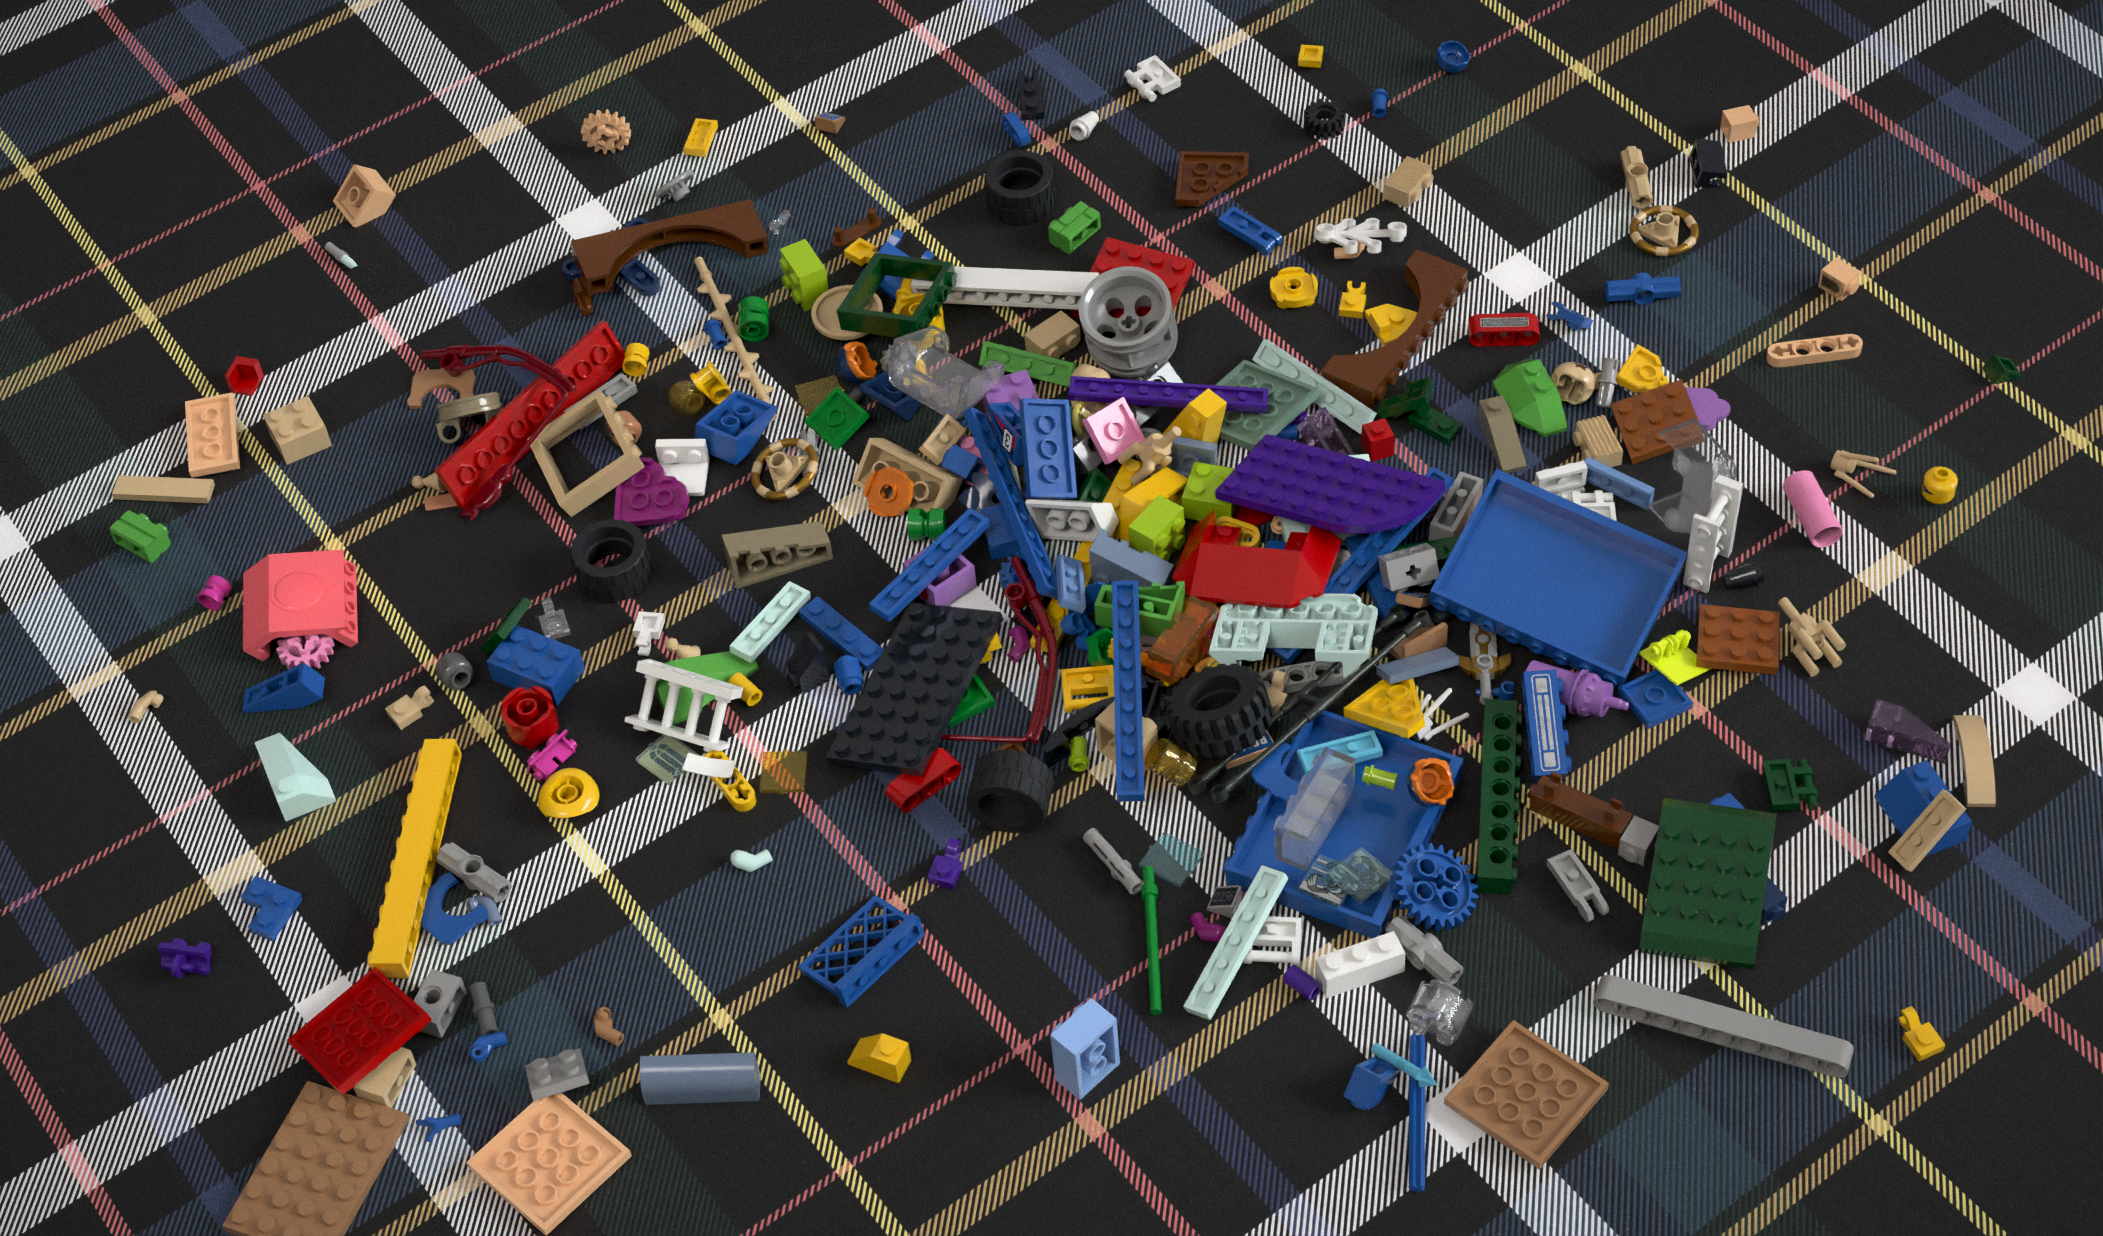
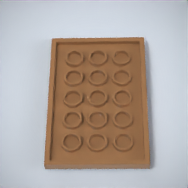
(317, 1166)

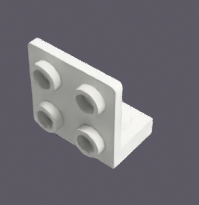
(686, 461)

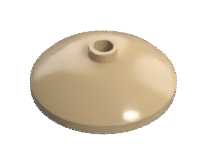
(825, 313)

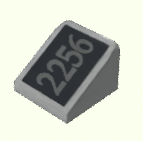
(1225, 900)

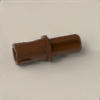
(581, 298)

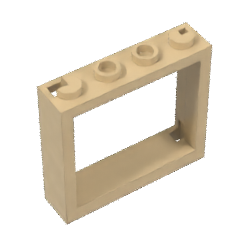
(605, 479)

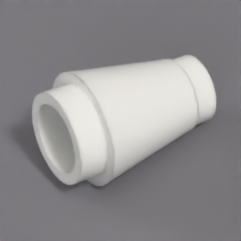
(1083, 126)

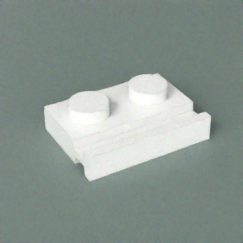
(1563, 478)

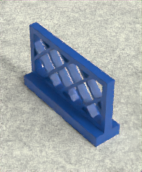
(876, 959)

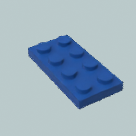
(1048, 449)

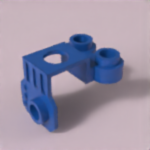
(1079, 623)

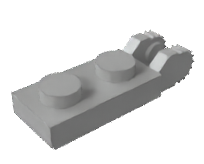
(1577, 883)

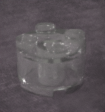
(1439, 1011)

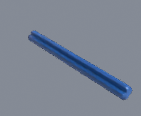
(1416, 1117)

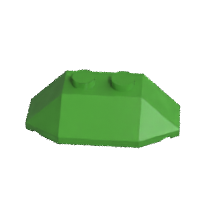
(1531, 397)

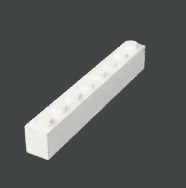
(1014, 287)

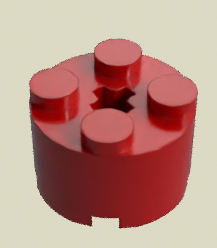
(529, 716)

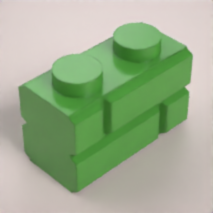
(1074, 227)
(140, 536)

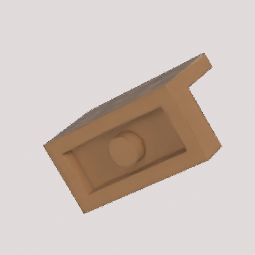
(1422, 641)

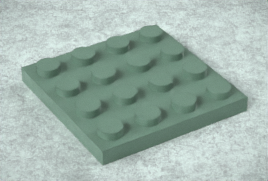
(1285, 402)

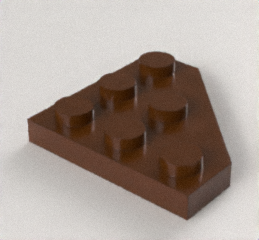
(1208, 174)

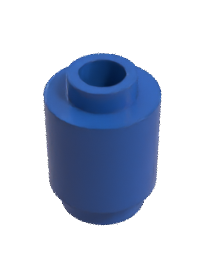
(848, 675)

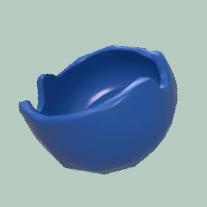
(1452, 56)

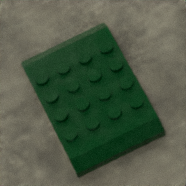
(1708, 883)

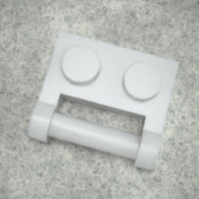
(1280, 933)

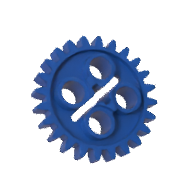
(1434, 887)

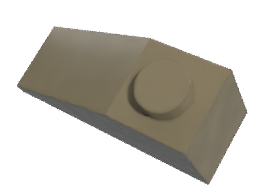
(1501, 434)

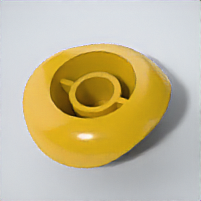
(568, 794)

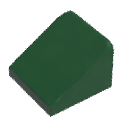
(2001, 370)

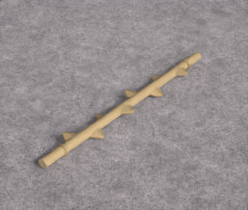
(735, 345)

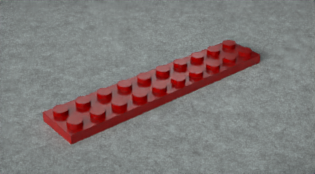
(585, 364)

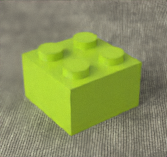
(803, 273)
(1199, 493)
(1158, 529)

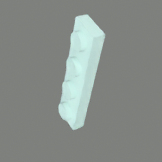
(770, 622)

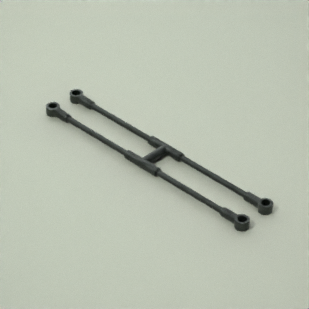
(1221, 791)

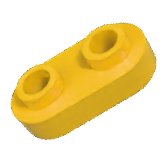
(1248, 530)

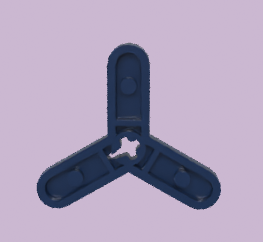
(633, 273)

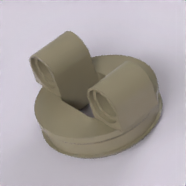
(452, 411)

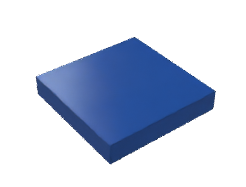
(1654, 698)

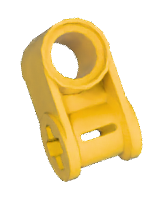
(711, 383)

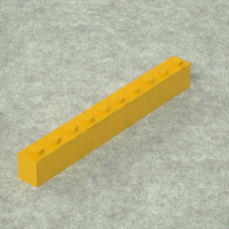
(415, 858)

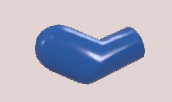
(485, 1044)

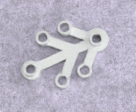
(1347, 228)

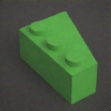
(1156, 607)

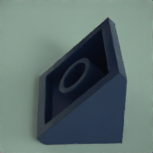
(889, 397)

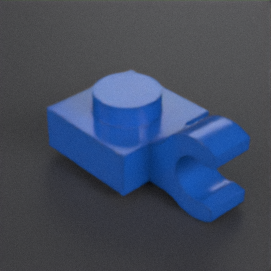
(1574, 319)

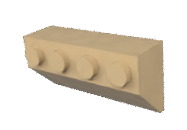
(933, 484)

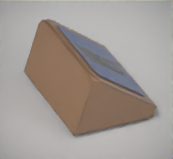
(829, 122)

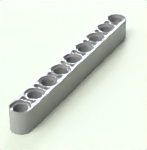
(1724, 1026)

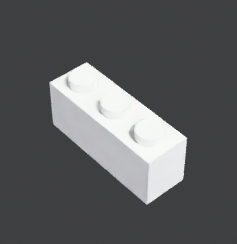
(1360, 964)

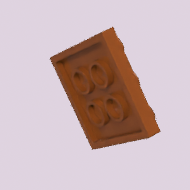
(1648, 413)
(1738, 639)

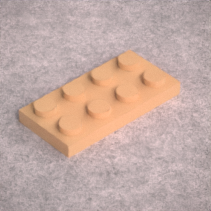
(212, 435)

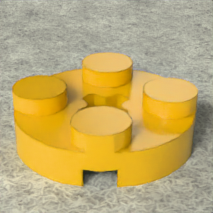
(1293, 298)

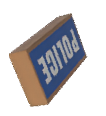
(1413, 599)

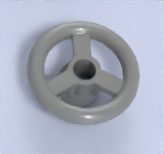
(676, 186)

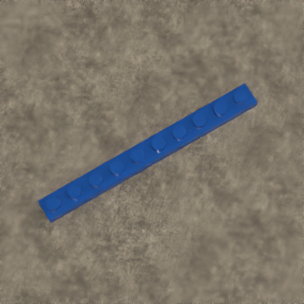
(1012, 502)
(1365, 560)
(1127, 692)

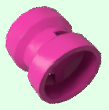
(215, 591)

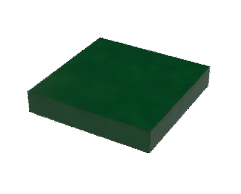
(505, 626)

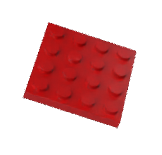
(1168, 267)
(359, 1030)

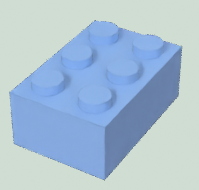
(1085, 1048)

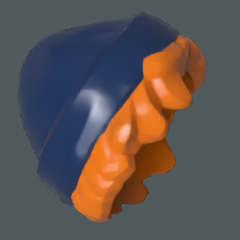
(854, 363)
(1430, 782)

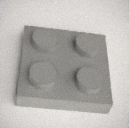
(556, 1074)

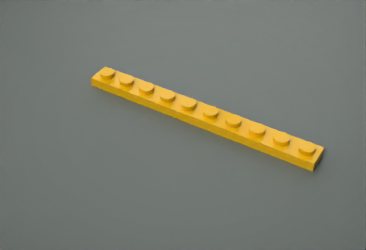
(1120, 485)

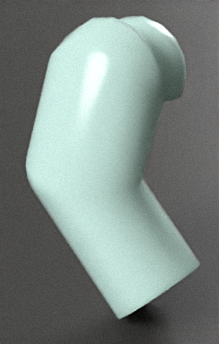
(750, 862)

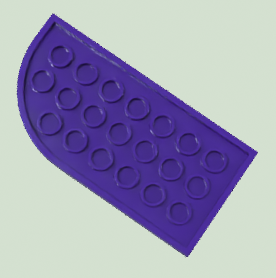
(1327, 488)

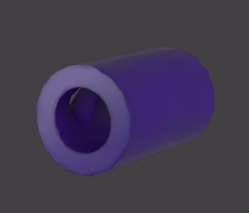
(1302, 982)

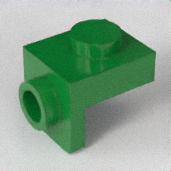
(1098, 646)

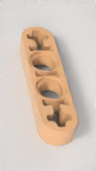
(1813, 347)

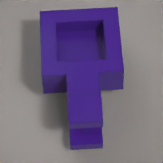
(946, 869)

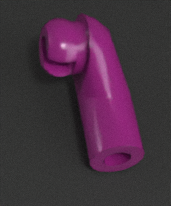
(1021, 641)
(1207, 931)

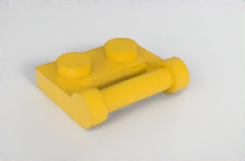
(1086, 681)

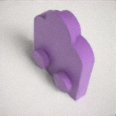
(1708, 407)

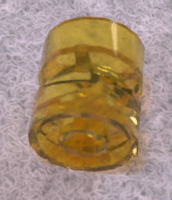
(1169, 760)

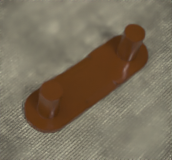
(864, 226)

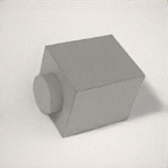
(1638, 841)

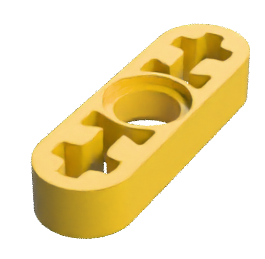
(731, 791)

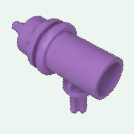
(1583, 691)

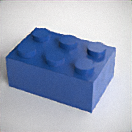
(536, 660)

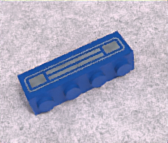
(1544, 724)

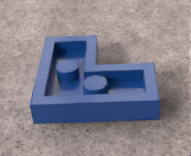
(275, 906)

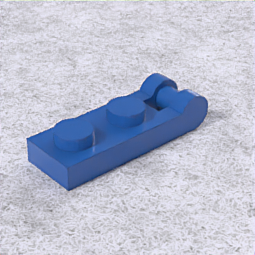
(1250, 230)

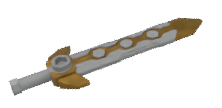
(1483, 660)

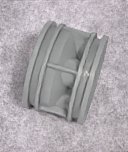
(1131, 348)

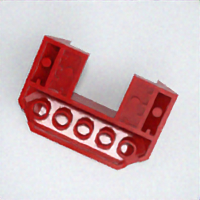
(1267, 577)

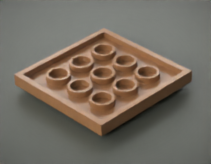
(1526, 1094)

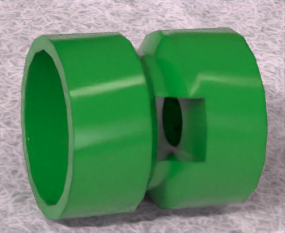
(753, 319)
(926, 524)

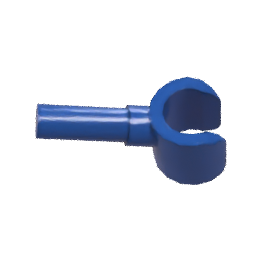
(1503, 692)

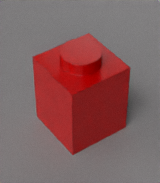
(1377, 439)

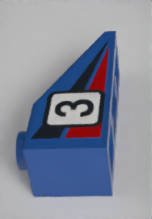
(1008, 429)

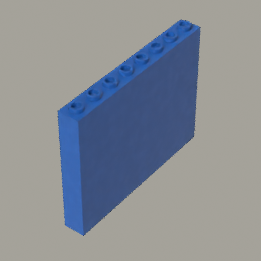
(1557, 578)
(1373, 818)

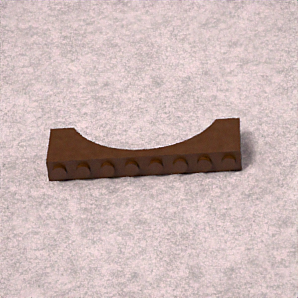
(605, 254)
(1371, 373)

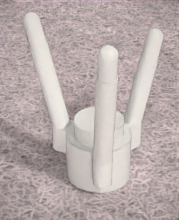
(1426, 732)

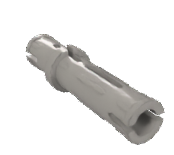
(1119, 868)

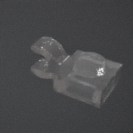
(553, 622)

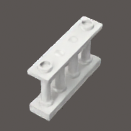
(1713, 533)
(700, 685)

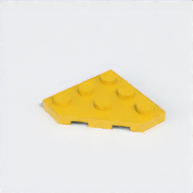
(1389, 708)

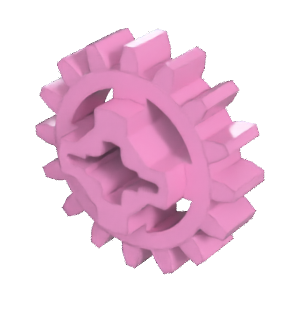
(305, 649)

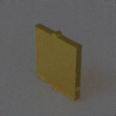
(814, 392)
(783, 772)

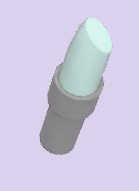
(340, 255)

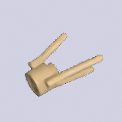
(1845, 462)

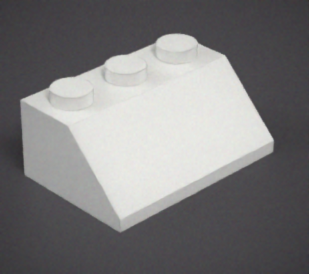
(1072, 518)

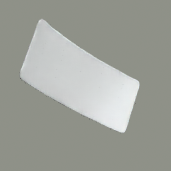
(709, 766)

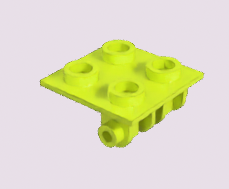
(1674, 658)

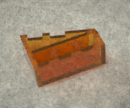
(1184, 644)

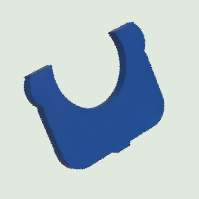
(1272, 778)
(441, 925)

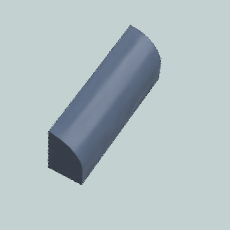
(700, 1078)

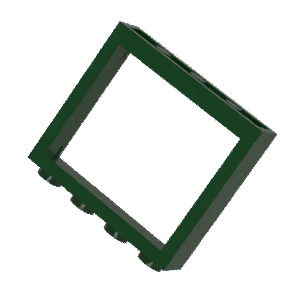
(854, 317)

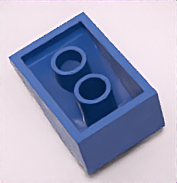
(734, 426)

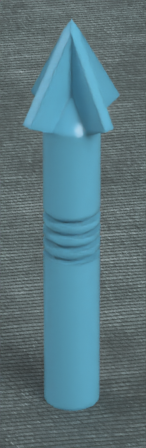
(1422, 1075)

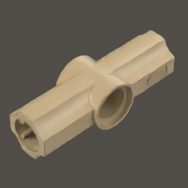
(1636, 177)

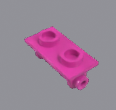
(543, 763)

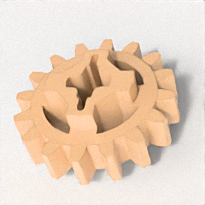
(606, 131)

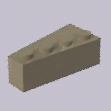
(775, 551)

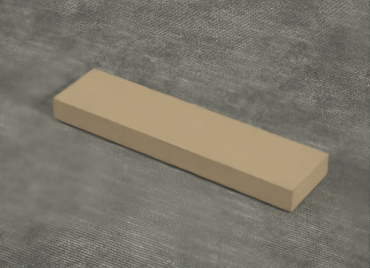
(163, 489)

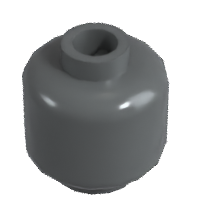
(454, 671)

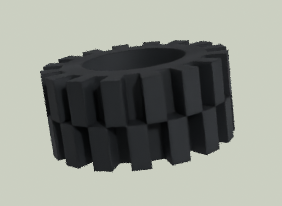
(1324, 128)

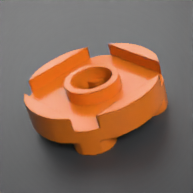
(901, 487)

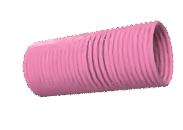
(1812, 508)

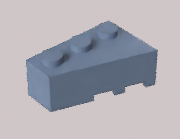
(1118, 562)

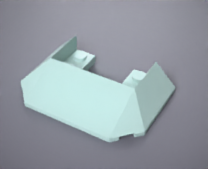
(1331, 624)

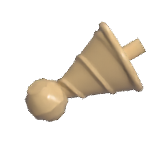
(431, 481)
(682, 651)

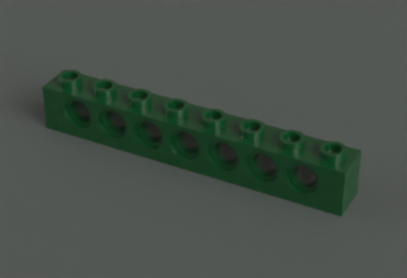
(1497, 797)

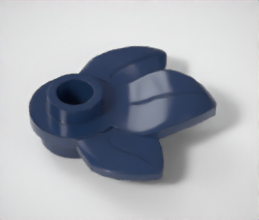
(981, 494)

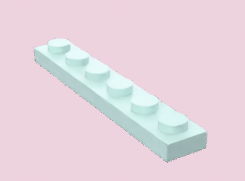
(1332, 397)
(1235, 942)

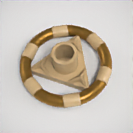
(1663, 230)
(785, 469)

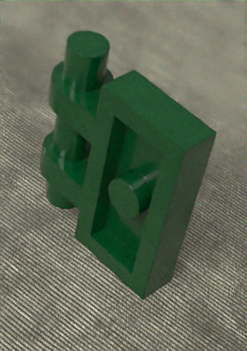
(1782, 788)

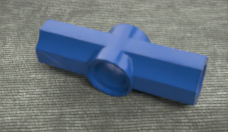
(1642, 288)

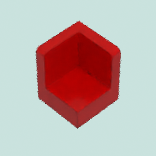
(244, 376)

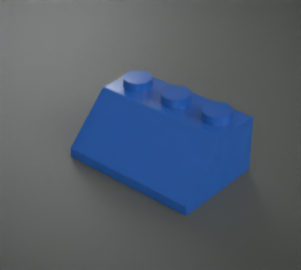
(1910, 794)

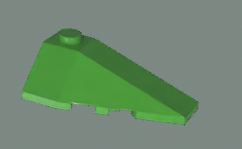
(717, 666)

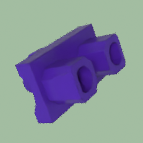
(183, 958)

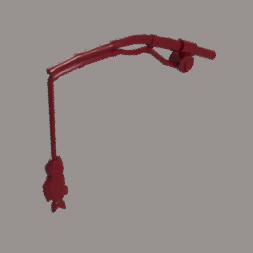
(454, 366)
(1017, 598)

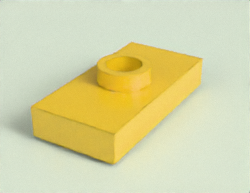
(700, 137)

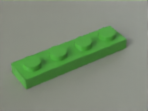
(1037, 365)

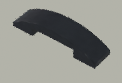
(1075, 726)

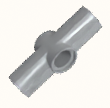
(474, 872)
(1425, 951)

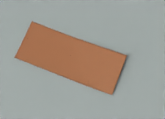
(439, 502)

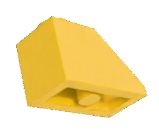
(882, 1056)

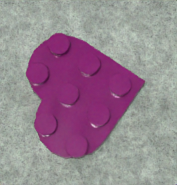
(651, 497)

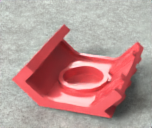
(299, 598)

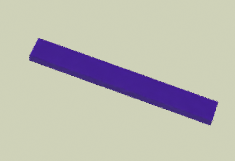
(1164, 393)

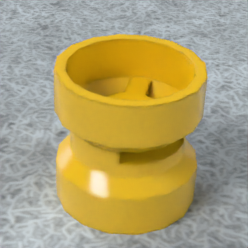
(635, 359)

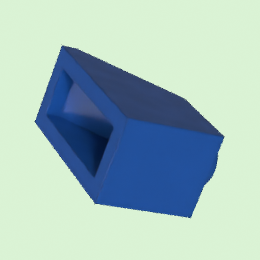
(1370, 1082)

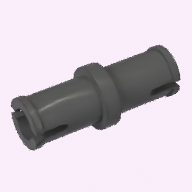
(483, 1008)

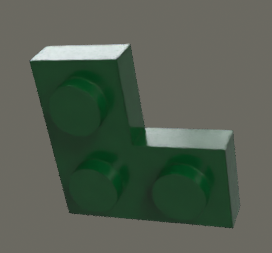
(1414, 398)

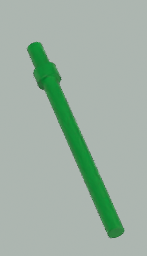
(1149, 894)

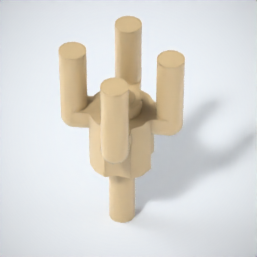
(1153, 452)
(1812, 638)

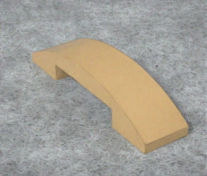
(1976, 760)

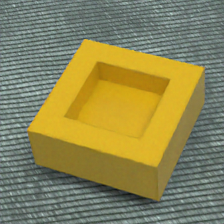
(1310, 56)

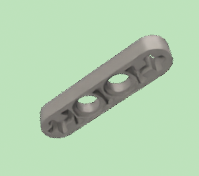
(1308, 671)

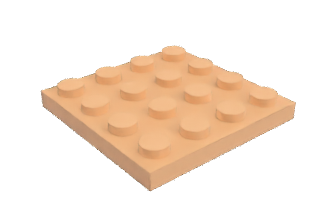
(549, 1160)

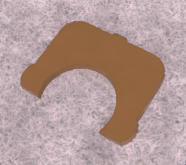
(428, 380)

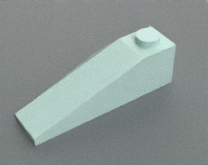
(293, 778)

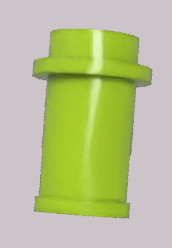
(1078, 759)
(1379, 777)

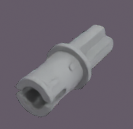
(1607, 382)

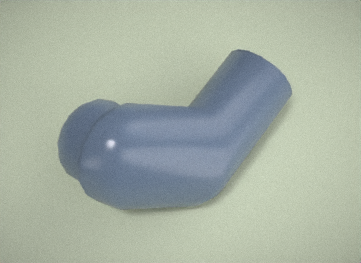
(493, 914)

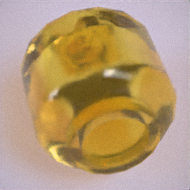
(686, 397)

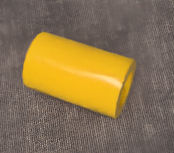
(751, 694)

